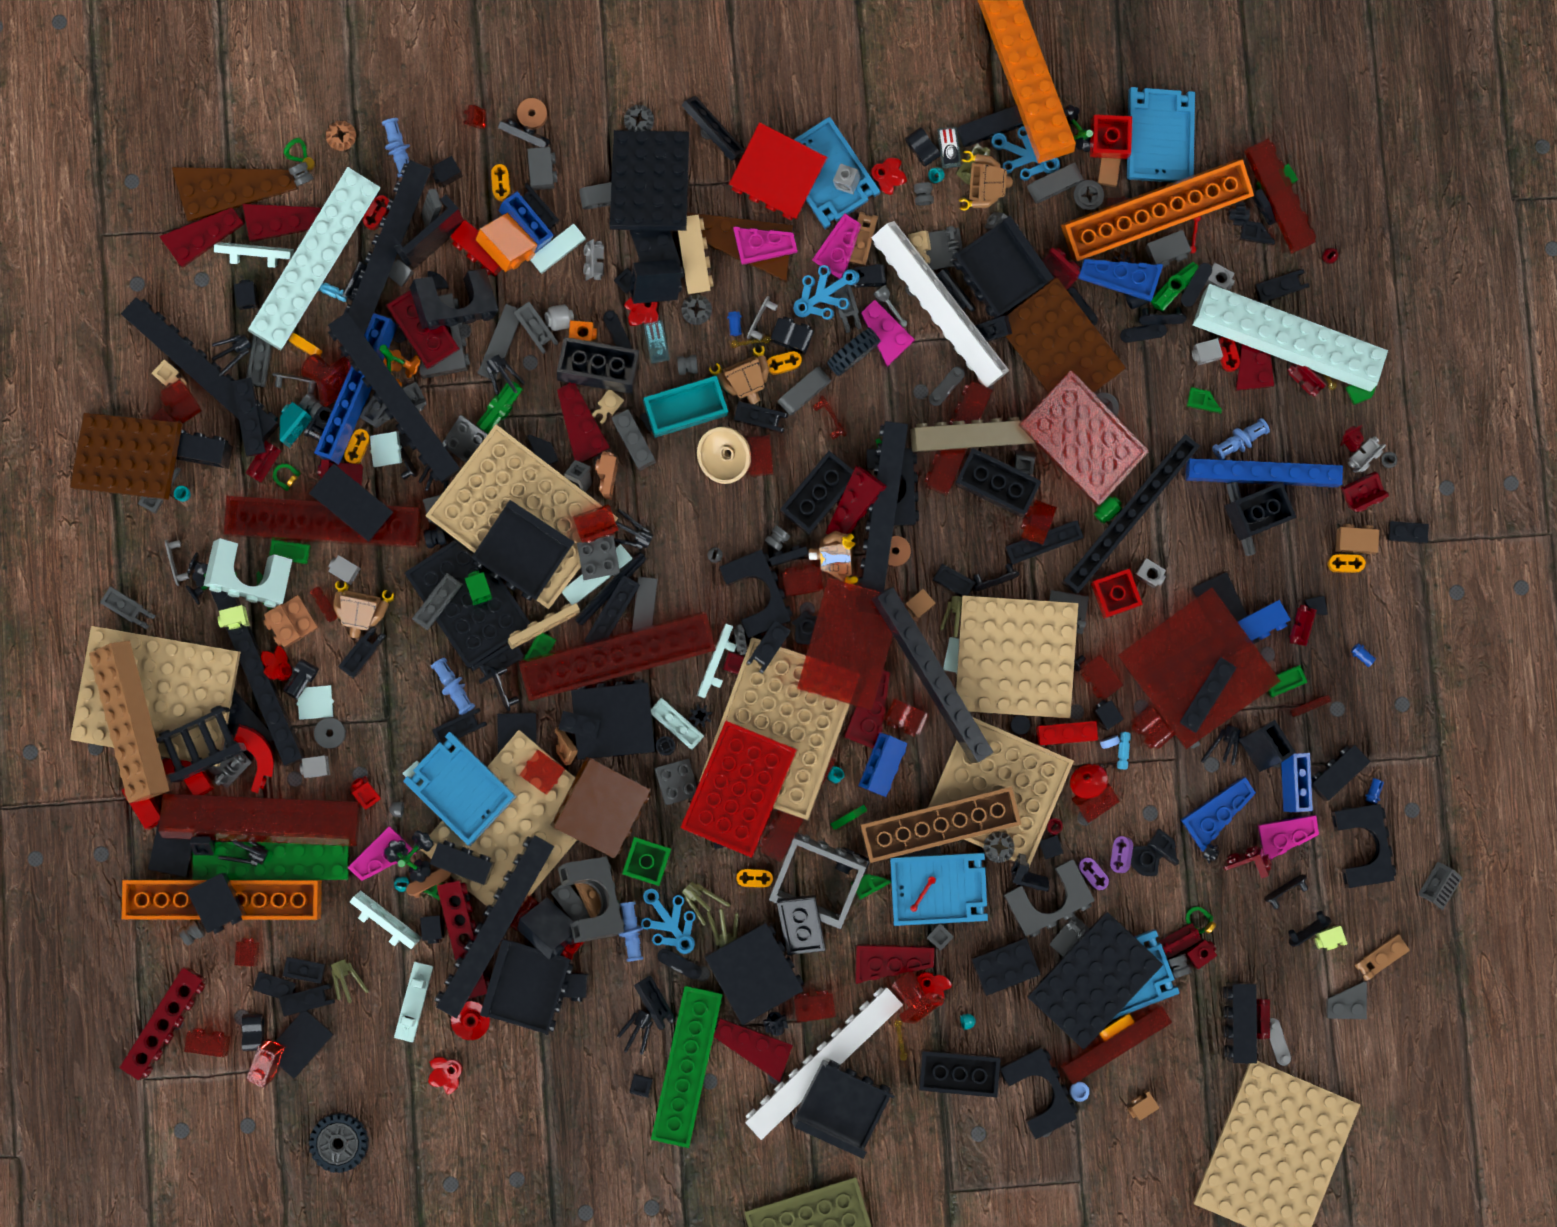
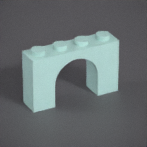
(221, 576)

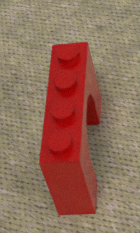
(148, 810)

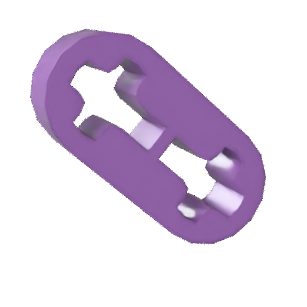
(1121, 854)
(1096, 870)

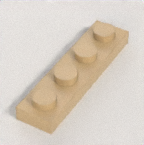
(549, 622)

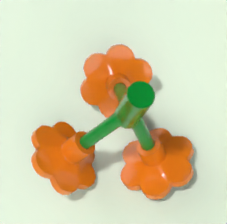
(394, 362)

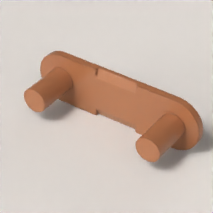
(437, 877)

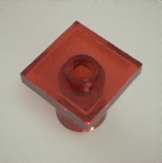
(328, 378)
(913, 995)

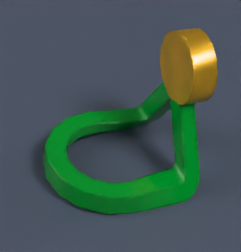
(310, 162)
(291, 481)
(1210, 926)

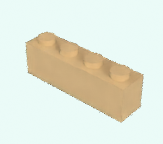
(693, 256)

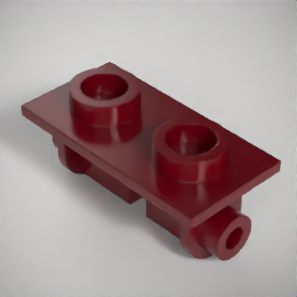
(1313, 383)
(1353, 438)
(263, 462)
(1303, 625)
(1180, 940)
(1263, 1018)

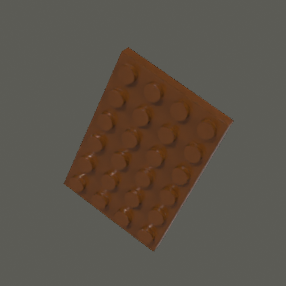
(1058, 337)
(126, 456)

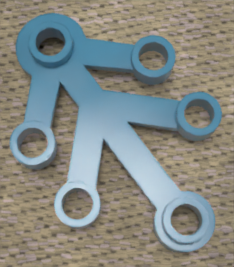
(1027, 156)
(822, 294)
(670, 924)

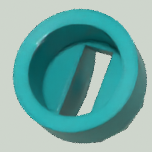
(934, 171)
(179, 493)
(839, 774)
(402, 880)
(967, 1021)

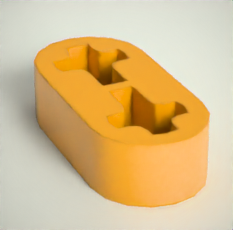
(496, 183)
(304, 345)
(783, 358)
(353, 445)
(1346, 568)
(754, 883)
(1116, 1026)

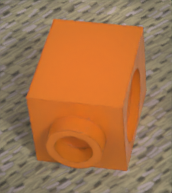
(576, 326)

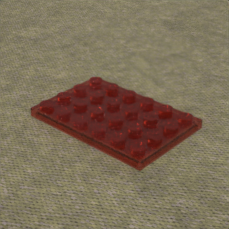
(1083, 438)
(846, 646)

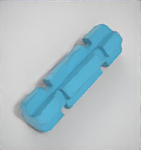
(332, 291)
(1123, 752)

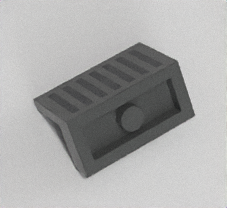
(1440, 885)

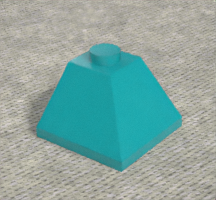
(292, 423)

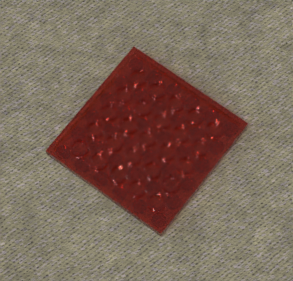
(1179, 656)

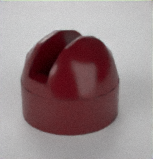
(1333, 258)
(1058, 829)

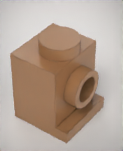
(1142, 1106)

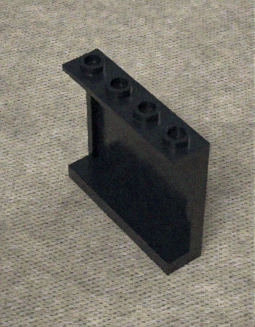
(432, 236)
(1002, 268)
(522, 551)
(624, 719)
(754, 973)
(526, 987)
(842, 1107)

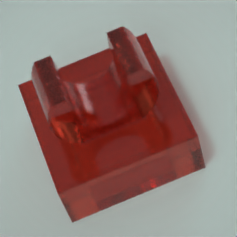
(476, 117)

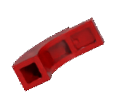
(261, 751)

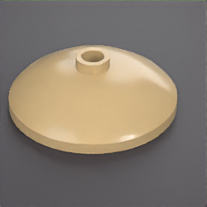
(715, 460)

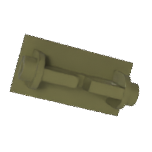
(964, 171)

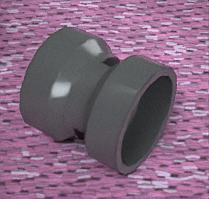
(302, 178)
(923, 194)
(687, 364)
(310, 404)
(777, 538)
(191, 932)
(1179, 965)

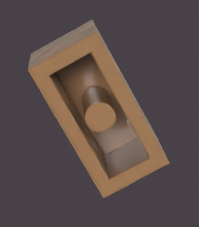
(1357, 540)
(919, 605)

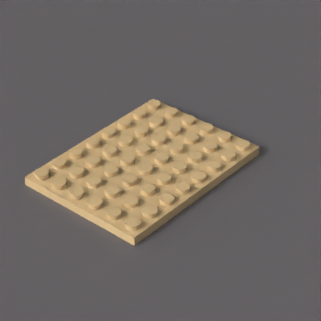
(504, 472)
(178, 685)
(796, 718)
(526, 815)
(1276, 1150)

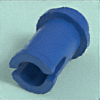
(734, 323)
(1362, 654)
(1374, 791)

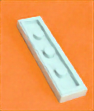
(580, 589)

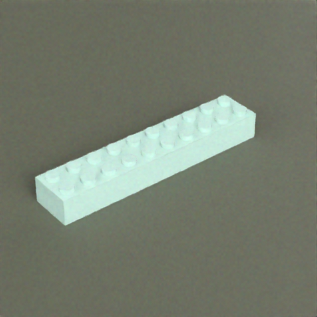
(313, 259)
(1290, 337)

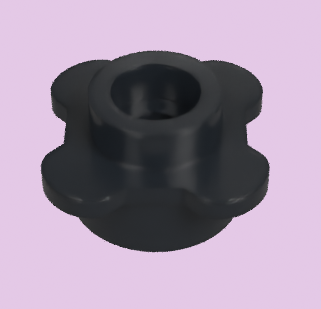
(1211, 853)

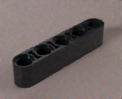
(988, 126)

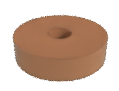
(526, 107)
(904, 551)

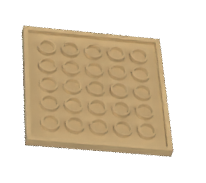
(1017, 656)
(1028, 768)

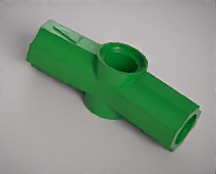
(1167, 293)
(499, 408)

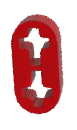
(372, 210)
(1232, 351)

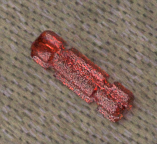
(324, 604)

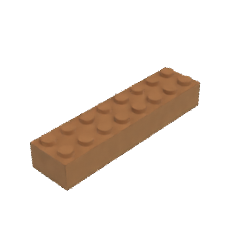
(129, 721)
(940, 824)

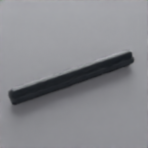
(607, 591)

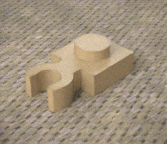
(921, 242)
(166, 373)
(609, 404)

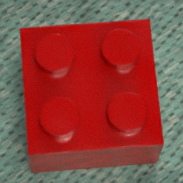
(1111, 136)
(1116, 593)

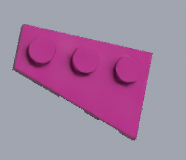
(839, 246)
(892, 335)
(1285, 834)

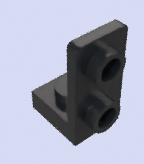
(202, 845)
(1022, 877)

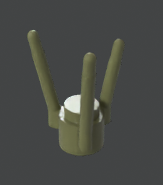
(955, 605)
(692, 892)
(724, 937)
(339, 971)

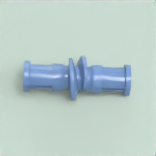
(396, 146)
(1240, 439)
(452, 686)
(631, 931)

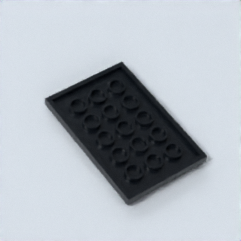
(649, 180)
(470, 628)
(1095, 980)

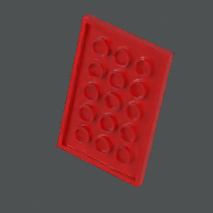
(738, 789)

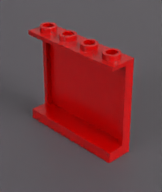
(777, 171)

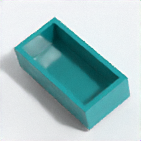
(685, 406)

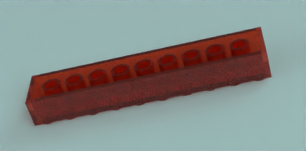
(313, 523)
(617, 655)
(260, 819)

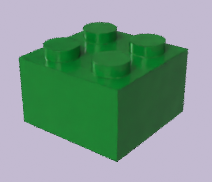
(646, 861)

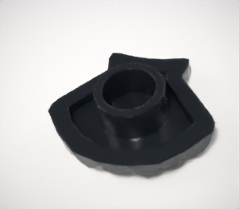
(804, 628)
(1145, 860)

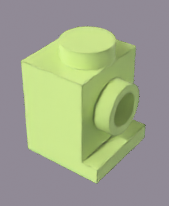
(233, 617)
(1330, 938)

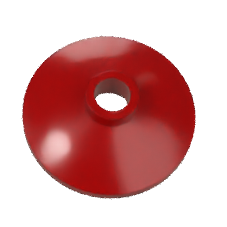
(1089, 787)
(470, 1031)

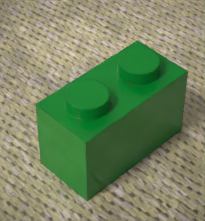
(478, 587)

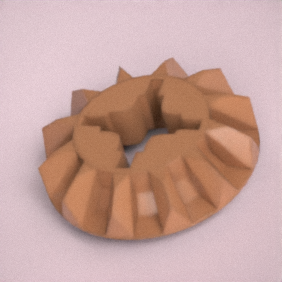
(348, 139)

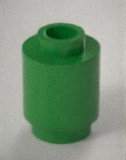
(1108, 509)

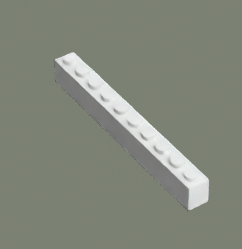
(939, 304)
(838, 1049)

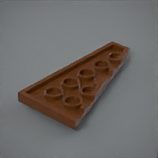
(218, 189)
(721, 236)

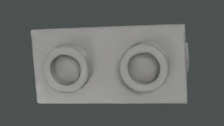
(593, 251)
(1372, 450)

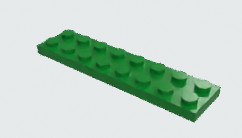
(282, 862)
(686, 1066)

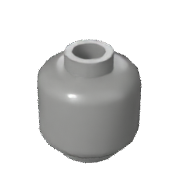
(558, 317)

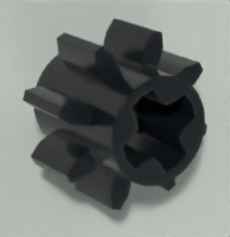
(1239, 213)
(1123, 256)
(695, 713)
(775, 1023)

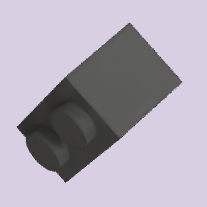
(541, 168)
(1168, 249)

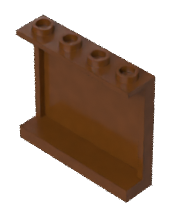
(601, 807)

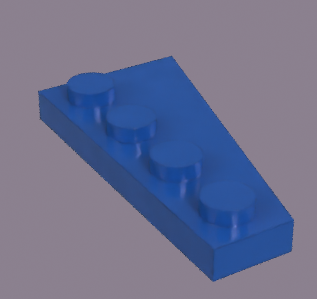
(1129, 278)
(1213, 815)

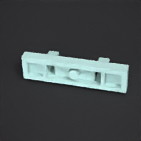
(236, 250)
(709, 678)
(385, 919)
(413, 1001)

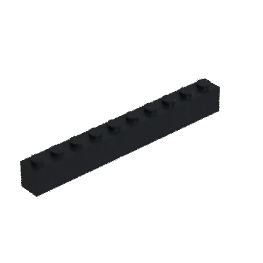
(384, 253)
(190, 360)
(394, 398)
(884, 508)
(1130, 514)
(932, 675)
(262, 686)
(494, 926)

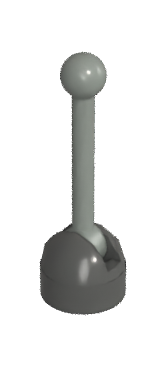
(883, 295)

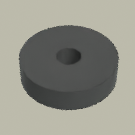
(336, 739)

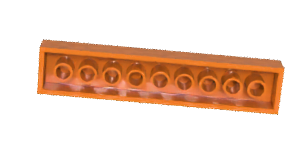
(1028, 78)
(1157, 210)
(258, 897)

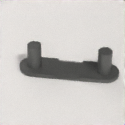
(279, 376)
(946, 386)

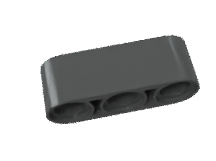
(1055, 183)
(595, 196)
(804, 390)

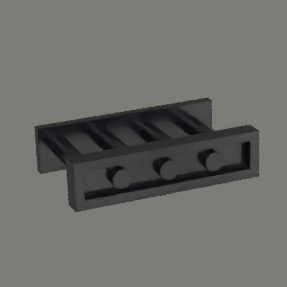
(215, 755)

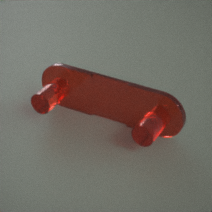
(840, 430)

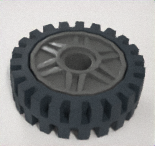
(853, 351)
(323, 1146)

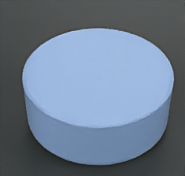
(1109, 742)
(1079, 1091)

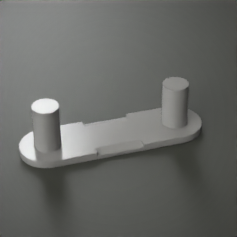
(766, 303)
(169, 546)
(1278, 1043)

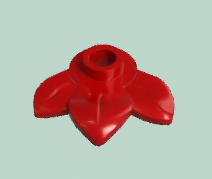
(891, 176)
(640, 313)
(276, 664)
(936, 985)
(443, 1076)

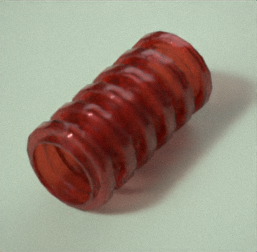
(527, 905)

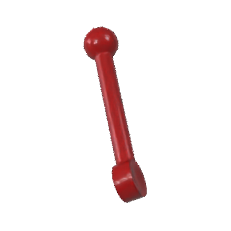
(1193, 248)
(931, 880)

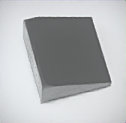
(400, 273)
(1024, 461)

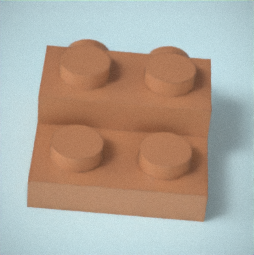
(607, 471)
(290, 622)

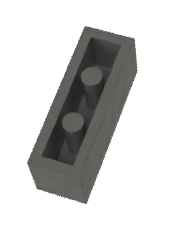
(633, 440)

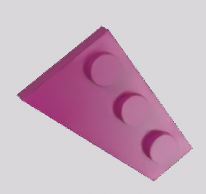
(761, 245)
(373, 858)

